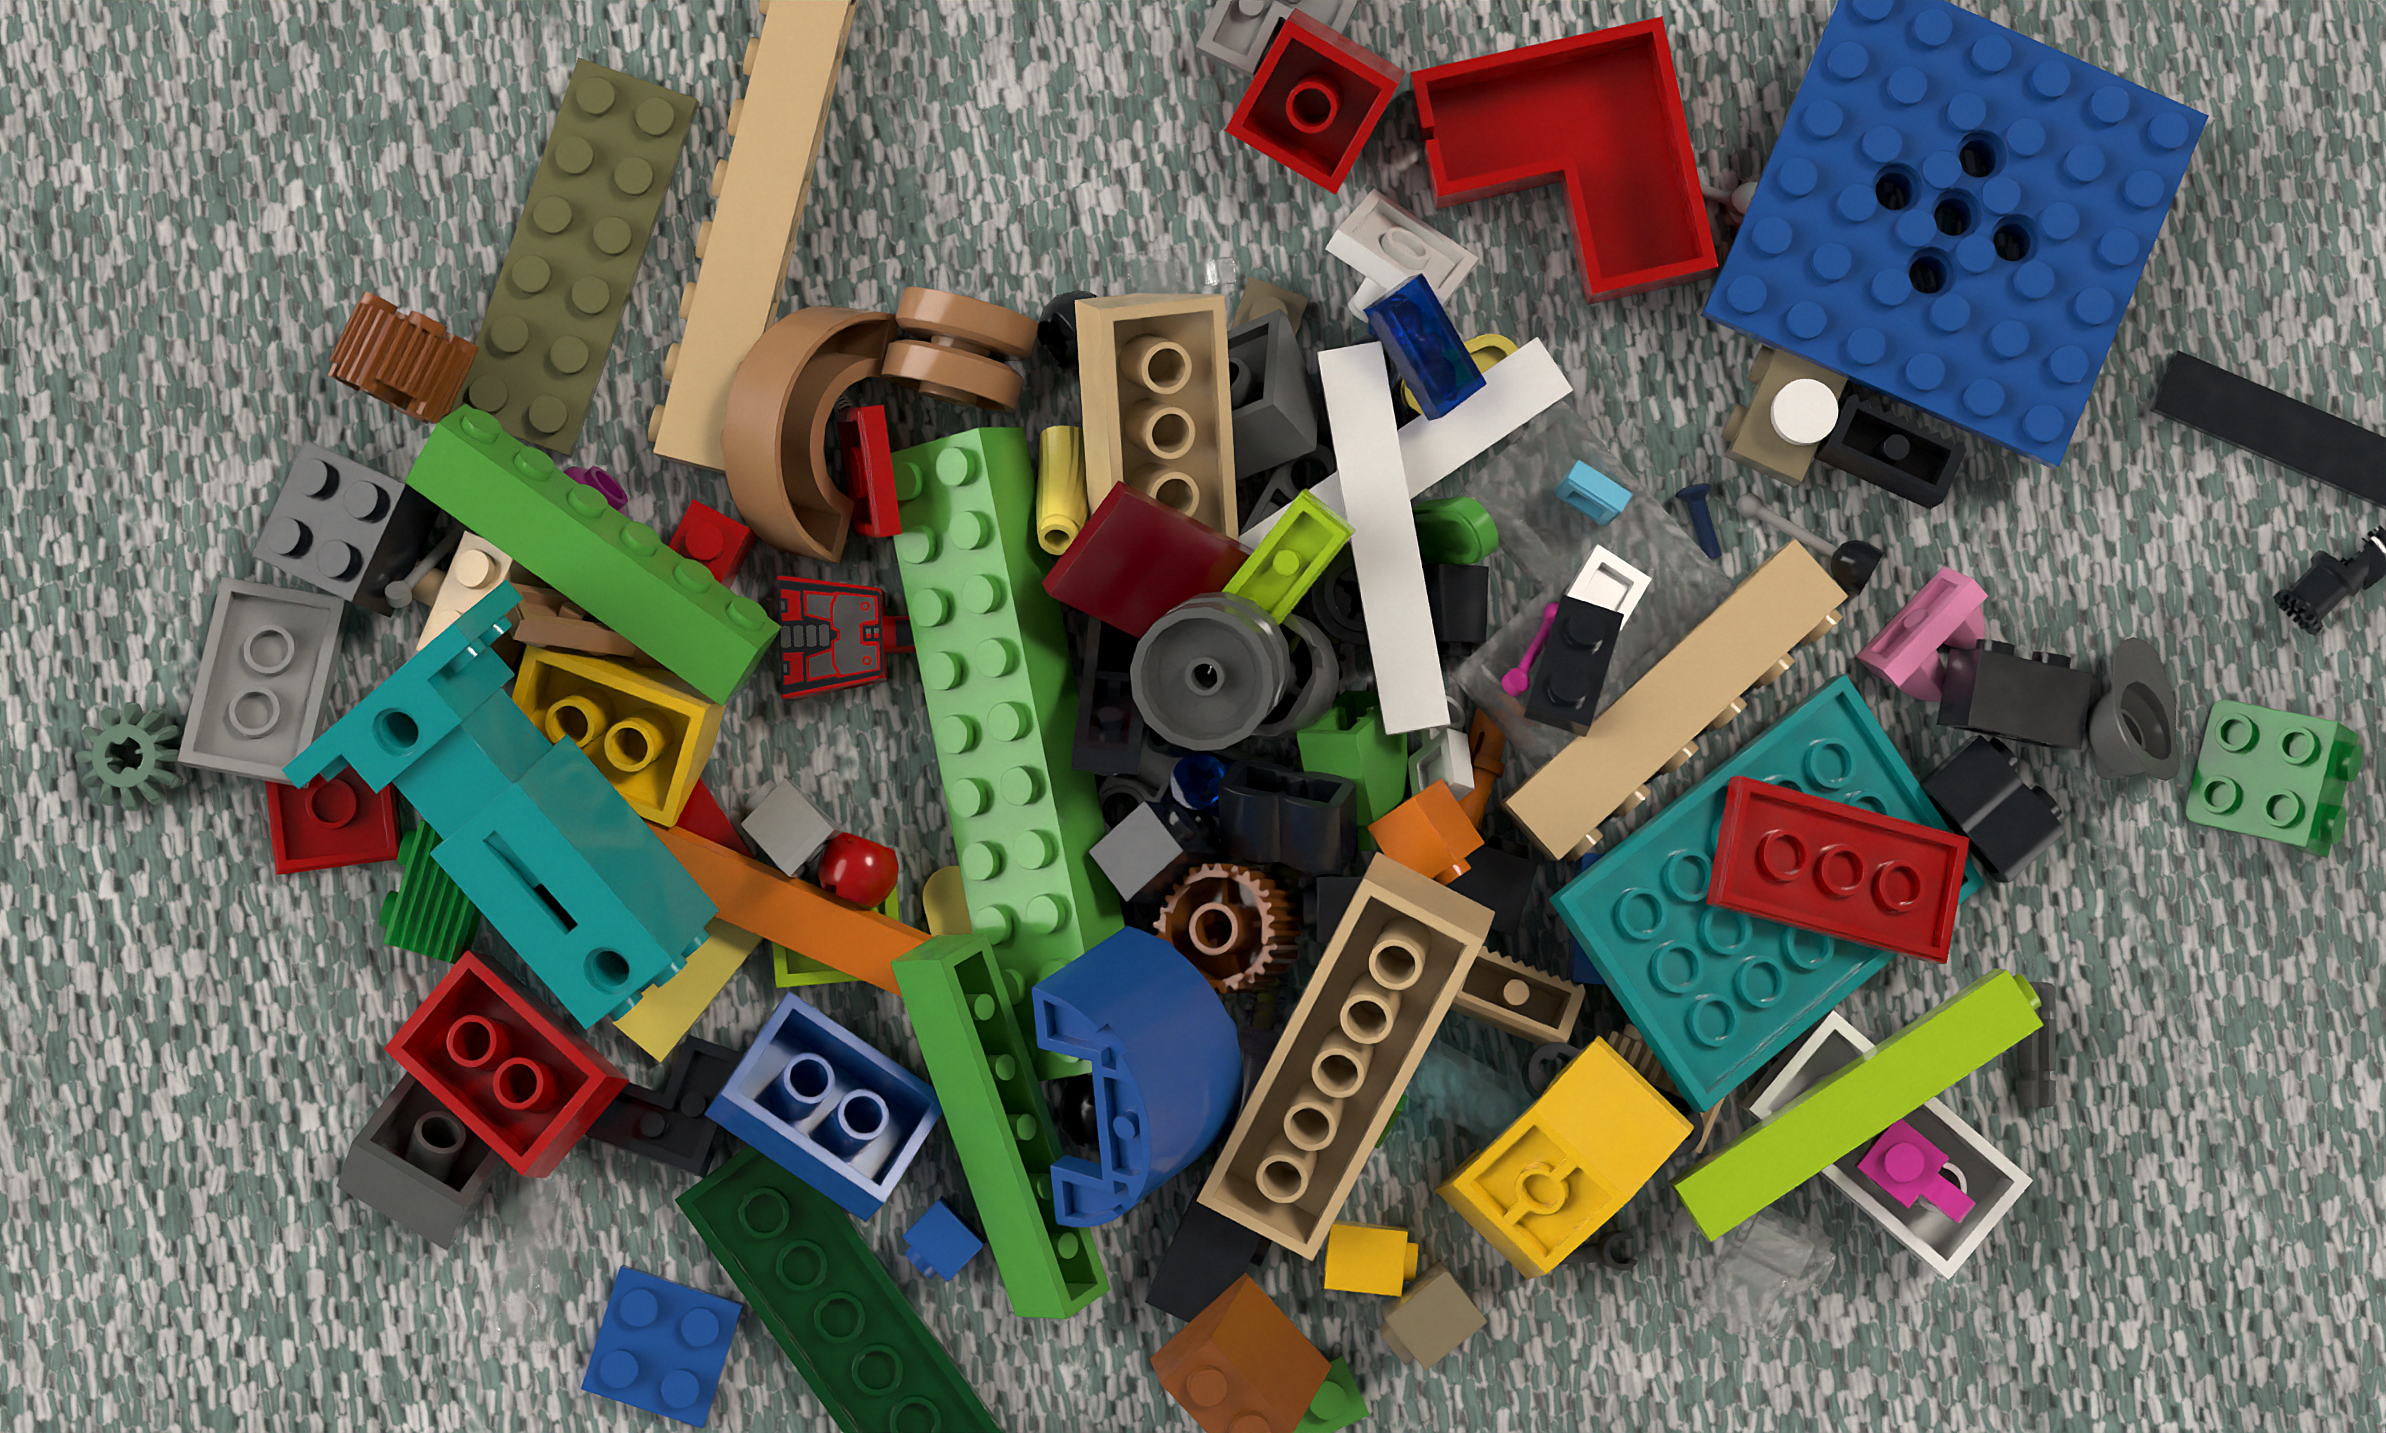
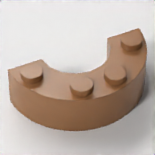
(779, 423)

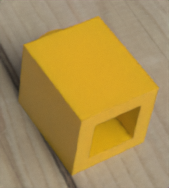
(1369, 1258)

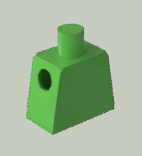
(1354, 746)

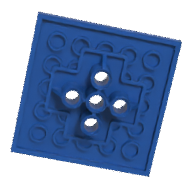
(2072, 173)

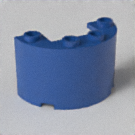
(1160, 1069)

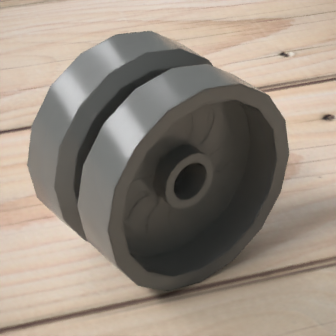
(1174, 661)

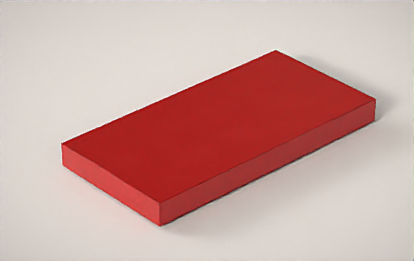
(1837, 870)

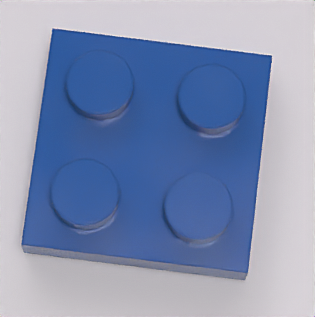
(662, 1346)

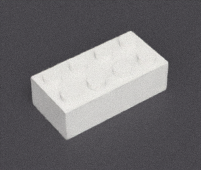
(1972, 1166)

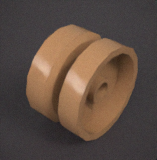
(962, 340)

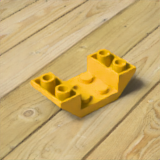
(1567, 1161)

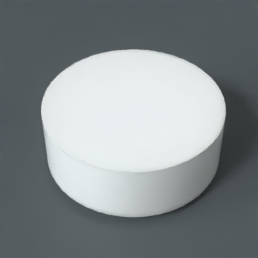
(1804, 412)

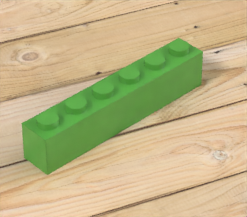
(593, 553)
(998, 1122)

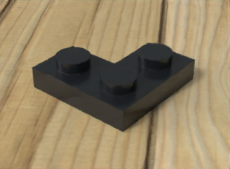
(672, 1124)

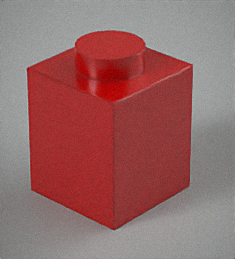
(713, 541)

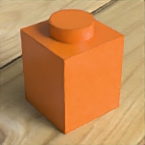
(1429, 834)

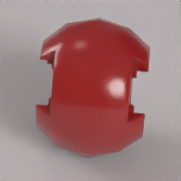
(858, 869)

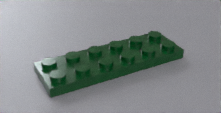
(831, 1302)

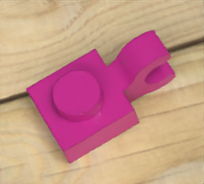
(1908, 1167)

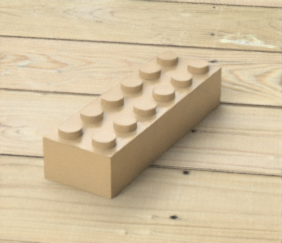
(1683, 693)
(1346, 1055)

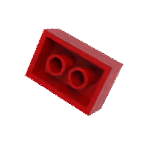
(506, 1064)

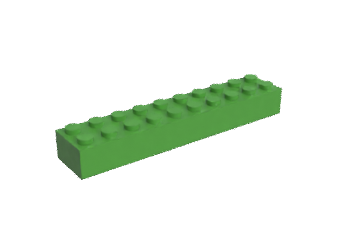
(1003, 712)

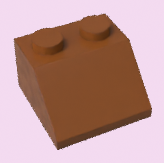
(1242, 1365)

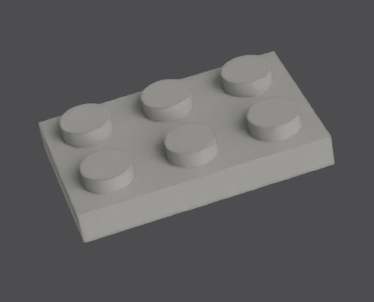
(263, 679)

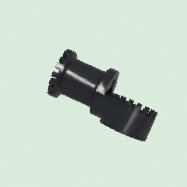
(2332, 580)

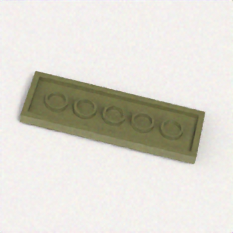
(576, 254)

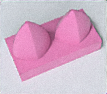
(1940, 613)

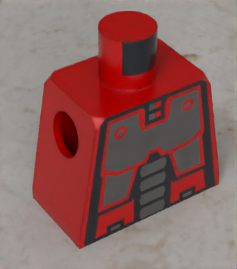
(835, 636)

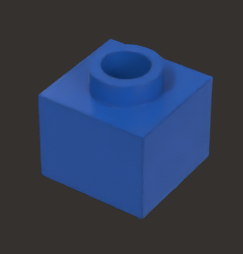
(942, 1241)

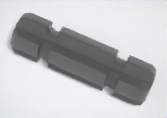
(2038, 1054)

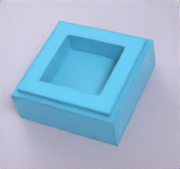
(1592, 493)

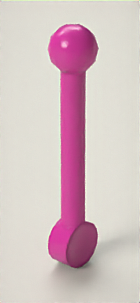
(1517, 679)

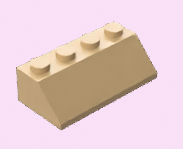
(1159, 402)

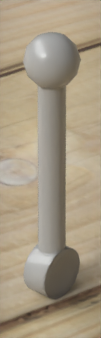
(399, 592)

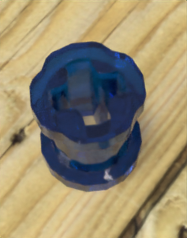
(1190, 782)

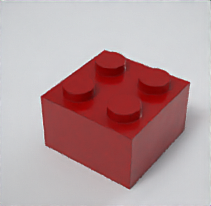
(1315, 100)

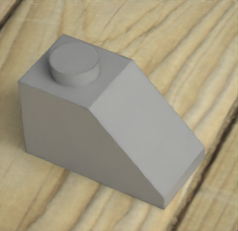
(789, 826)

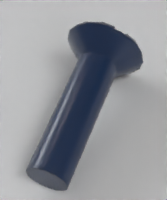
(1695, 498)

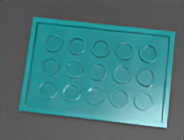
(1718, 985)

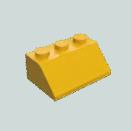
(631, 721)

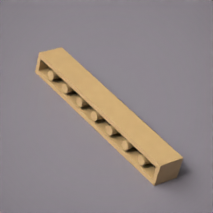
(754, 222)

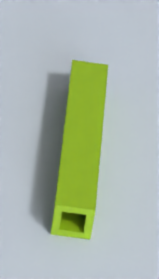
(1857, 1102)

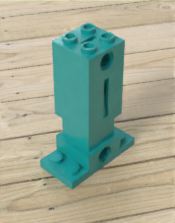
(522, 821)

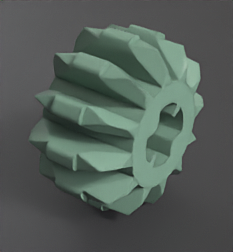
(131, 730)

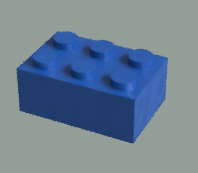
(827, 1107)

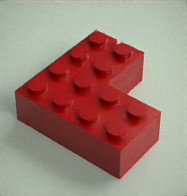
(1599, 121)

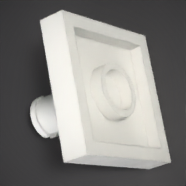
(1393, 245)

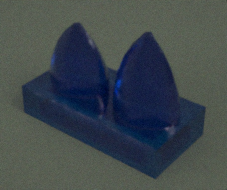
(1424, 346)

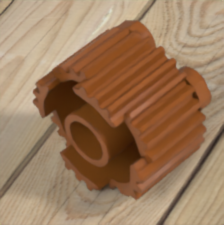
(401, 359)
(1260, 921)

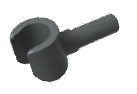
(1601, 1252)

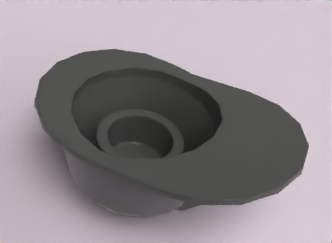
(2136, 718)

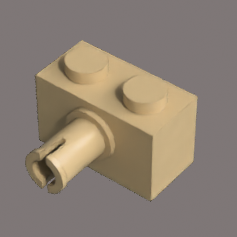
(471, 576)

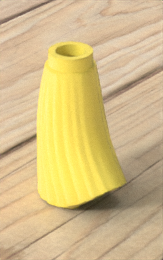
(1061, 488)

